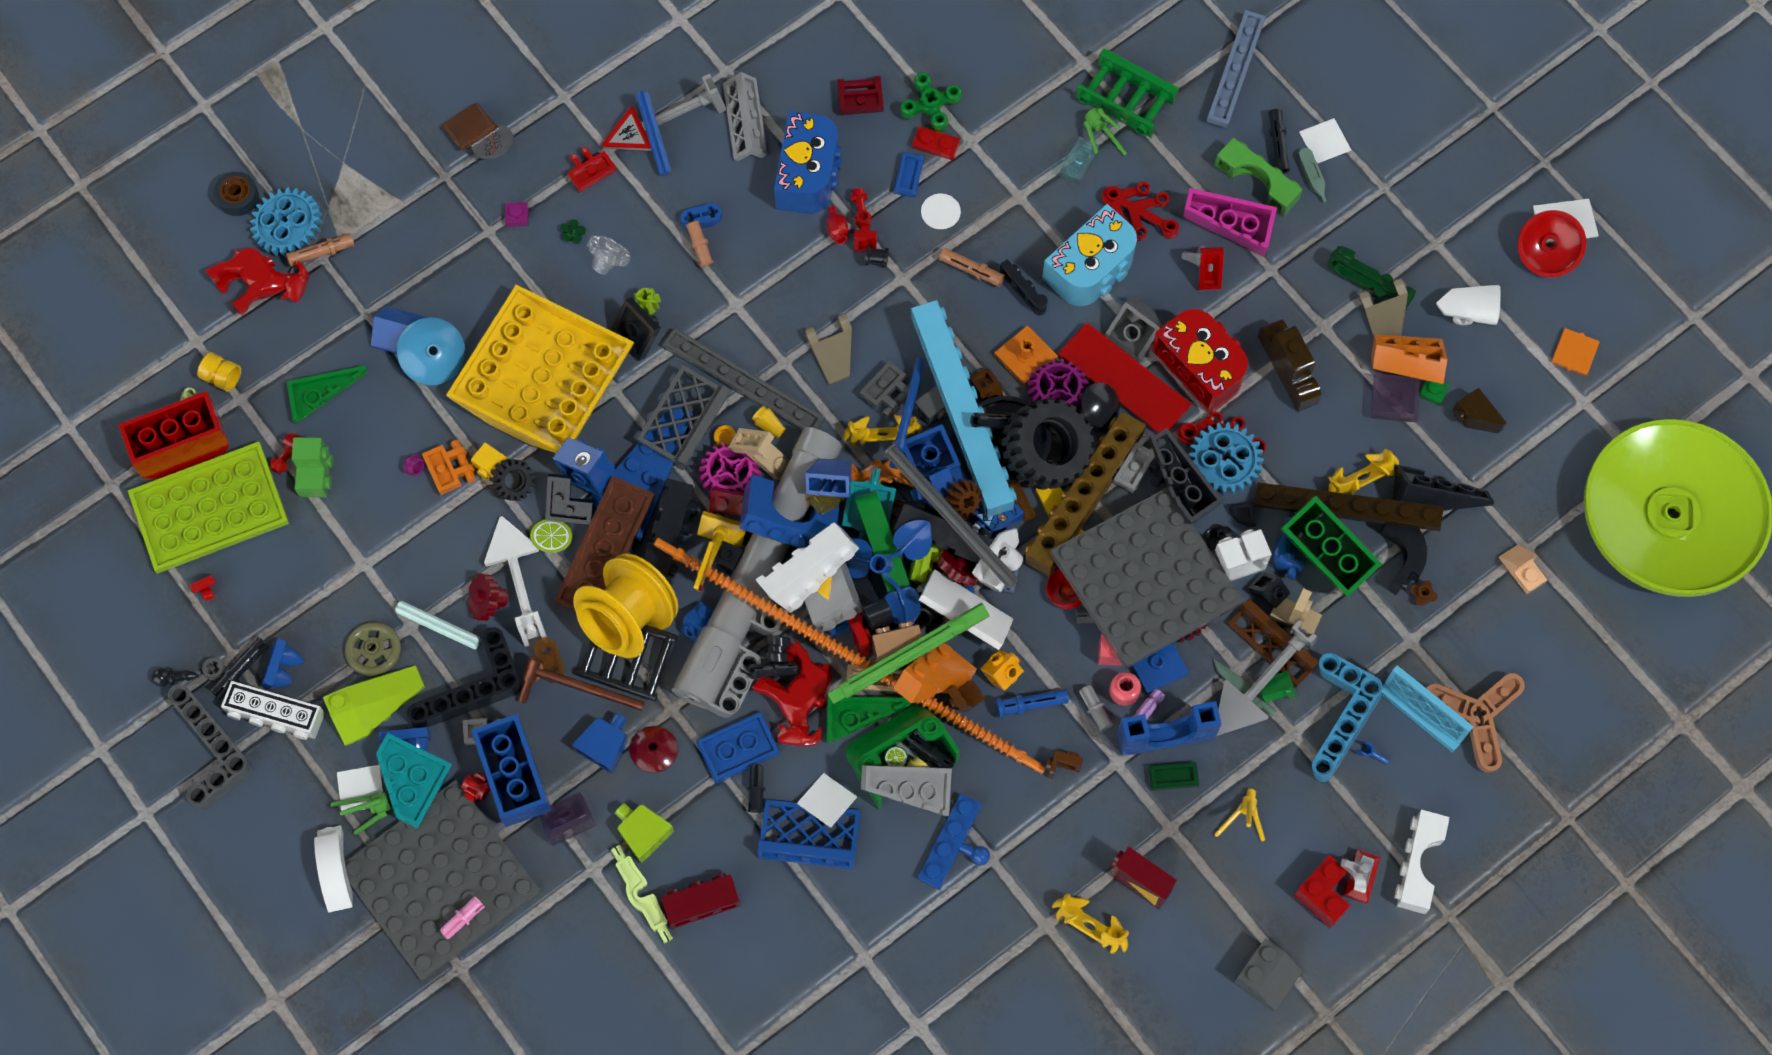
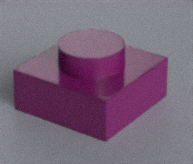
(516, 214)

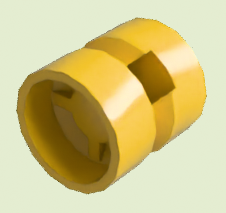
(218, 371)

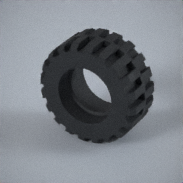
(1074, 438)

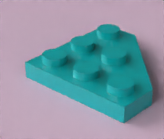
(410, 778)

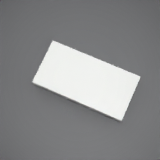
(953, 599)

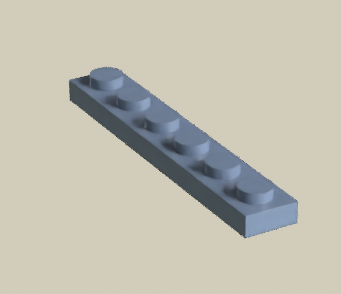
(1236, 69)

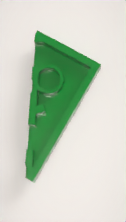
(315, 391)
(858, 712)

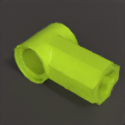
(922, 568)

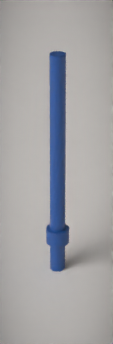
(908, 407)

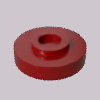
(1061, 592)

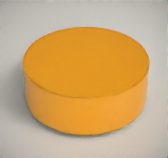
(724, 434)

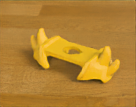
(860, 432)
(1380, 465)
(1071, 909)

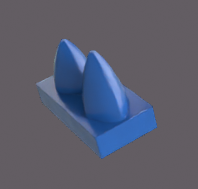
(280, 655)
(416, 736)

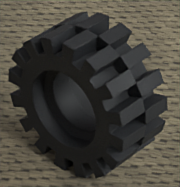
(524, 479)

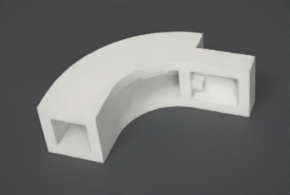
(332, 869)

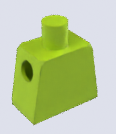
(642, 830)

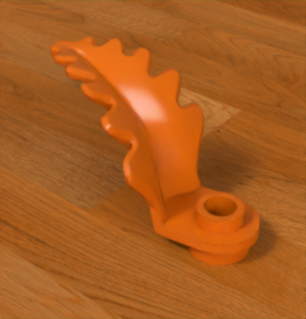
(886, 475)

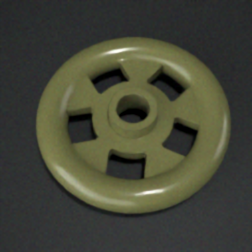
(362, 632)

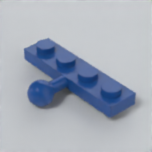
(952, 842)

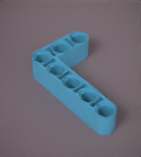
(1349, 716)

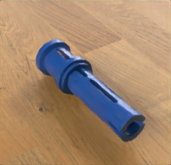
(1018, 701)

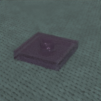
(1395, 398)

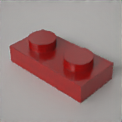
(936, 143)

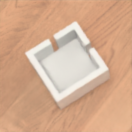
(1243, 555)

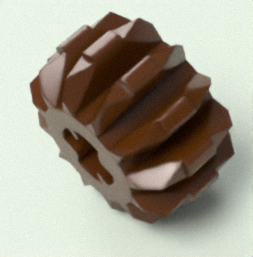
(964, 497)

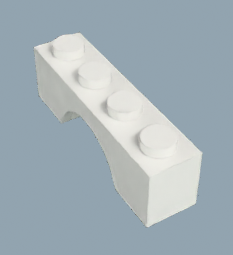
(1416, 891)

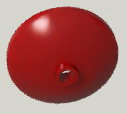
(1566, 250)

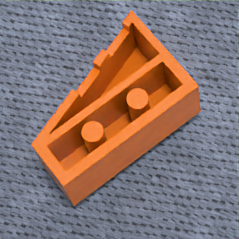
(934, 674)

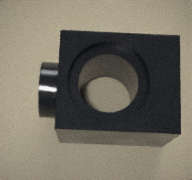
(727, 558)

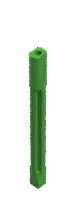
(909, 653)

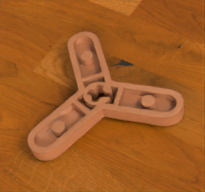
(1493, 701)

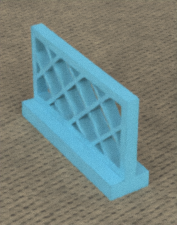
(1425, 709)

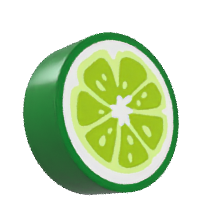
(896, 757)

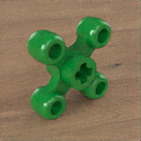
(939, 120)

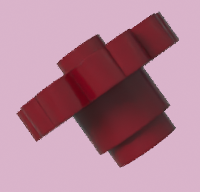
(956, 568)
(486, 597)

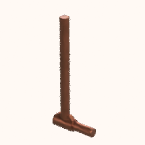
(535, 670)

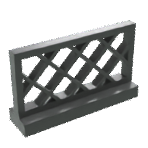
(697, 431)

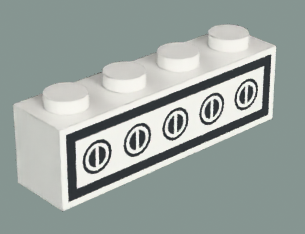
(272, 710)

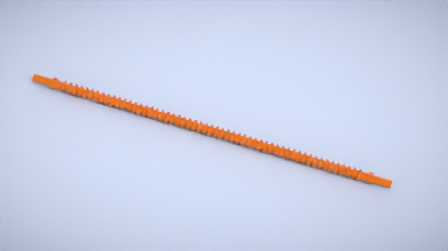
(679, 555)

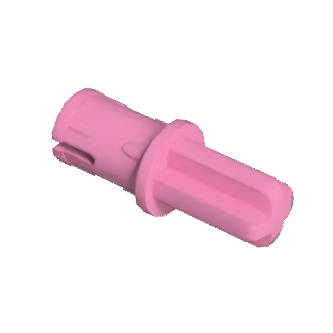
(462, 917)

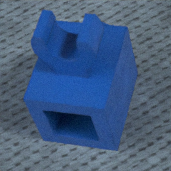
(939, 478)

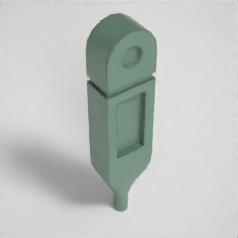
(1312, 172)

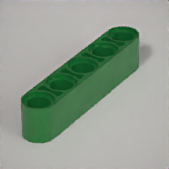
(880, 536)

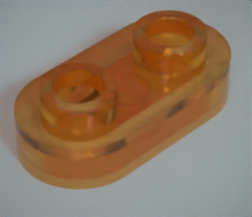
(553, 659)

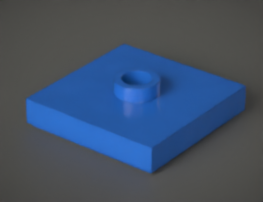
(1160, 669)

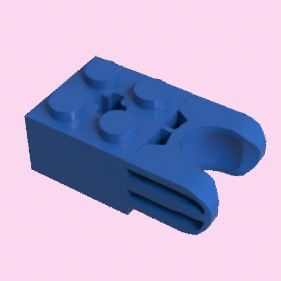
(937, 444)

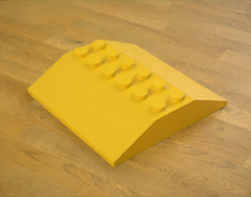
(539, 371)

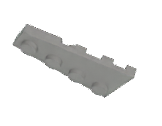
(915, 786)

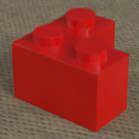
(1319, 895)

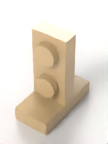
(759, 448)
(1290, 612)

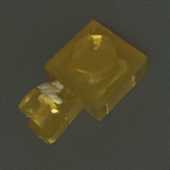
(824, 503)

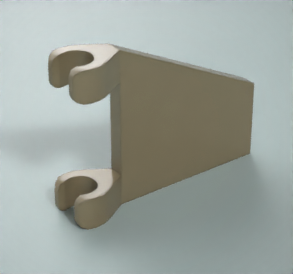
(1389, 315)
(833, 352)

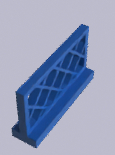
(802, 852)

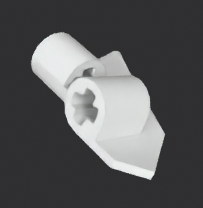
(1472, 304)
(1004, 548)

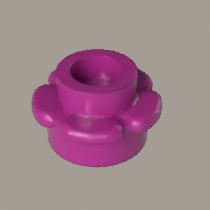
(414, 465)

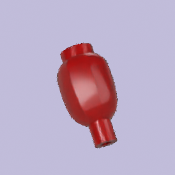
(837, 226)

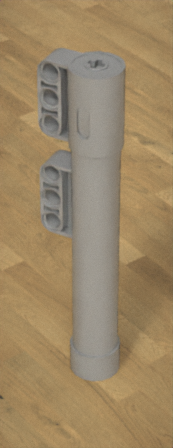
(718, 650)

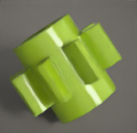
(647, 300)

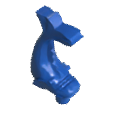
(1284, 559)

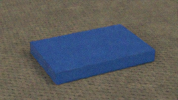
(738, 747)

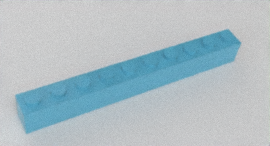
(960, 405)

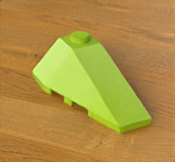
(365, 705)

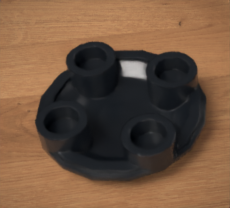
(1099, 404)

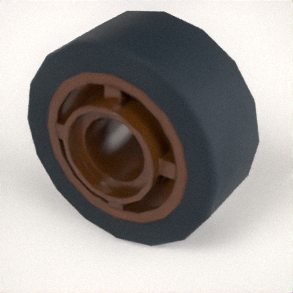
(236, 204)

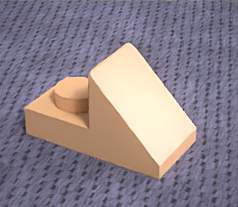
(1522, 567)

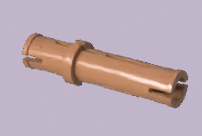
(324, 248)
(981, 271)

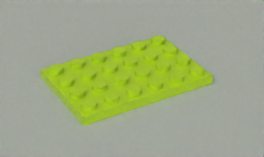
(208, 507)

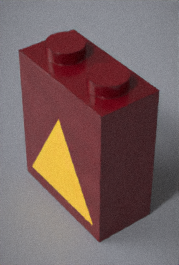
(1142, 877)

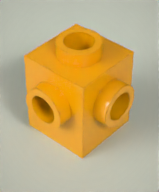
(1002, 669)

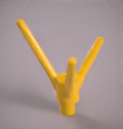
(1248, 808)

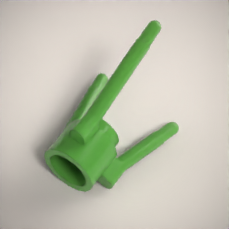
(1096, 120)
(376, 802)

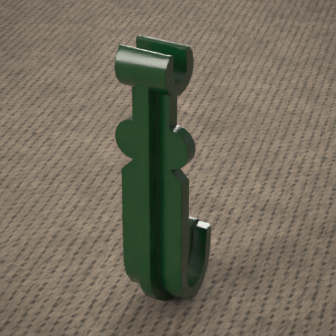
(1345, 265)

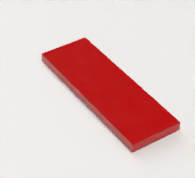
(1137, 387)

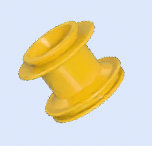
(632, 598)

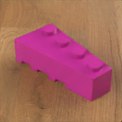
(1232, 218)

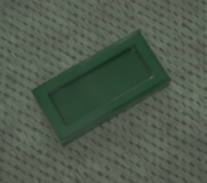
(1173, 776)

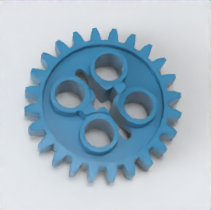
(286, 221)
(1237, 443)

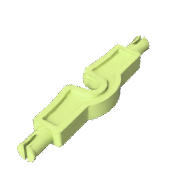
(647, 905)

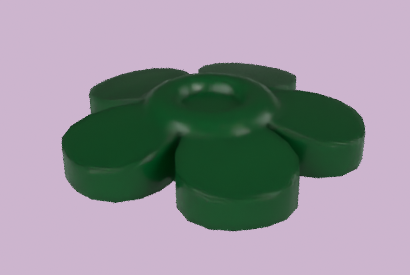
(572, 231)

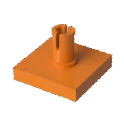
(1024, 354)

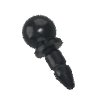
(161, 676)

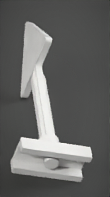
(509, 545)

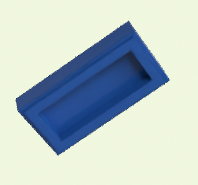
(909, 174)

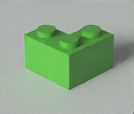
(313, 466)

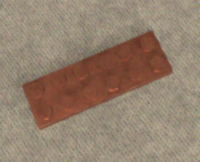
(608, 535)

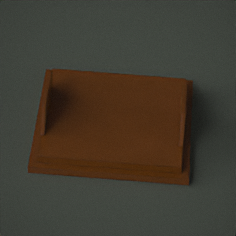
(469, 126)

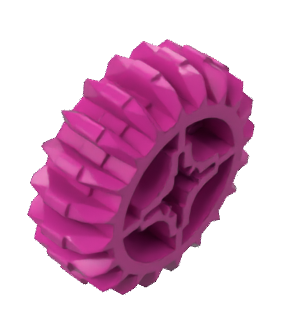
(737, 466)

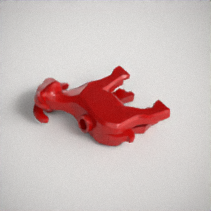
(259, 276)
(799, 698)

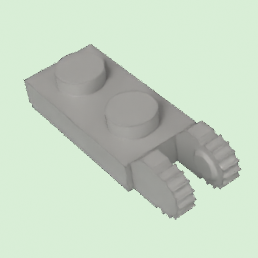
(1135, 465)

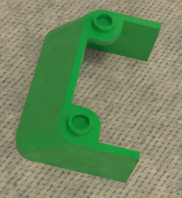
(915, 719)

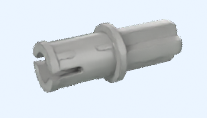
(1095, 708)

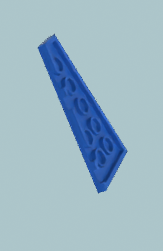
(648, 468)

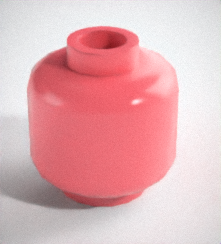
(1125, 688)

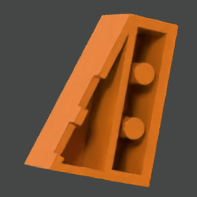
(1410, 356)

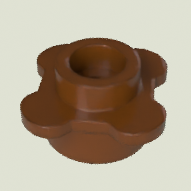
(1422, 599)

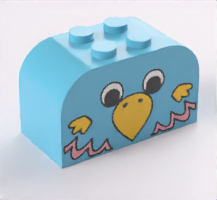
(1092, 259)

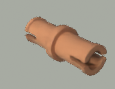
(699, 243)

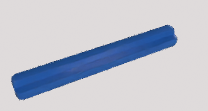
(653, 133)

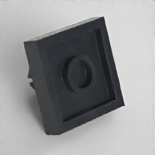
(636, 326)

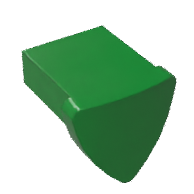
(1279, 687)

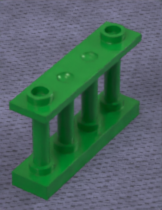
(1136, 75)

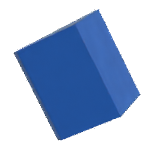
(388, 327)

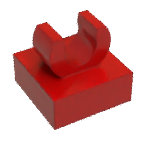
(865, 238)
(204, 585)

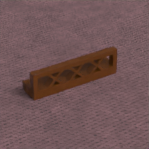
(1276, 635)

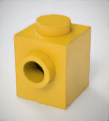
(485, 460)

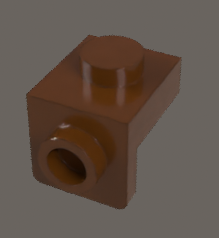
(965, 697)
(1068, 760)

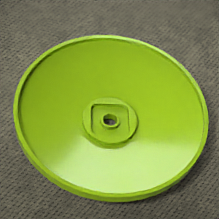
(1703, 477)

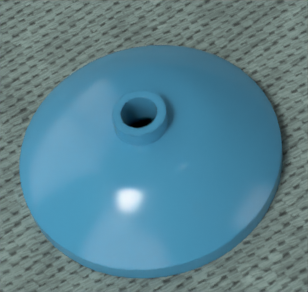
(415, 356)

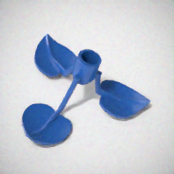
(915, 542)

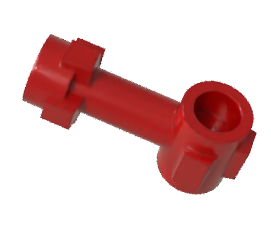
(863, 216)
(279, 465)

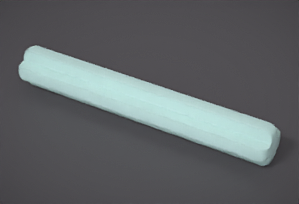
(438, 625)

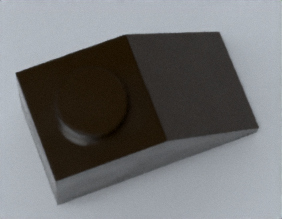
(1478, 413)

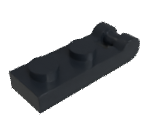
(1024, 288)

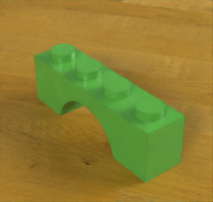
(1238, 160)

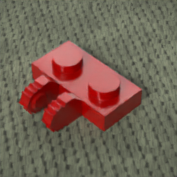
(591, 171)
(860, 635)

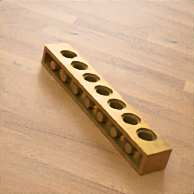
(1123, 427)

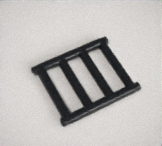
(628, 686)

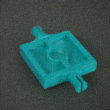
(886, 495)

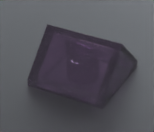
(567, 819)

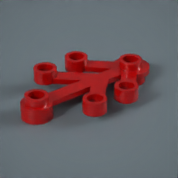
(1138, 209)
(1196, 428)

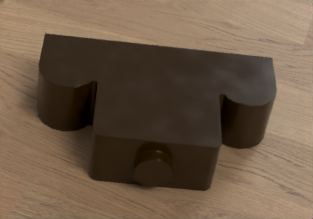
(1292, 363)

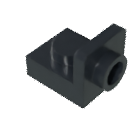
(1271, 588)

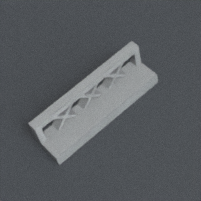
(750, 115)

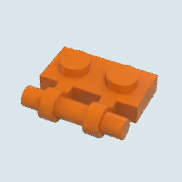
(441, 468)

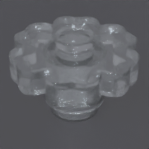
(607, 254)

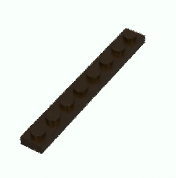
(1352, 506)

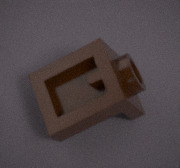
(986, 384)

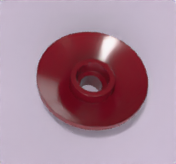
(656, 760)

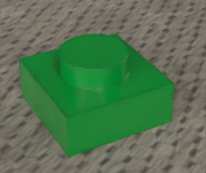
(1434, 392)

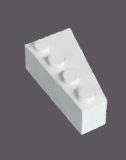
(808, 567)

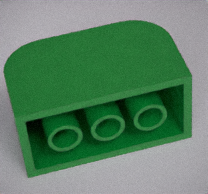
(1330, 546)

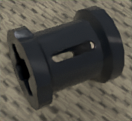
(876, 256)

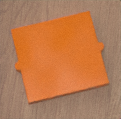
(1575, 351)

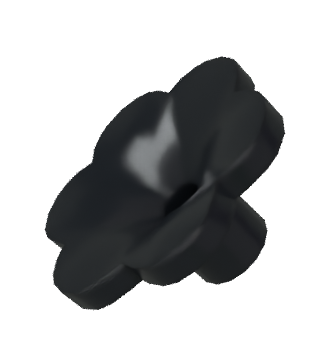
(1213, 536)

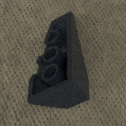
(1186, 483)
(1414, 487)

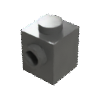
(931, 407)

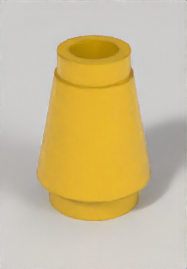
(767, 421)

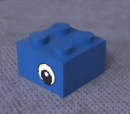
(586, 465)

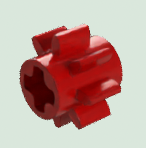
(476, 787)

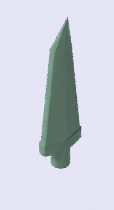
(1243, 686)

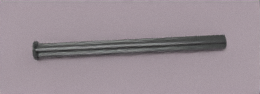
(951, 516)

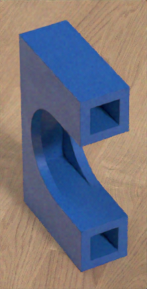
(763, 519)
(1198, 726)

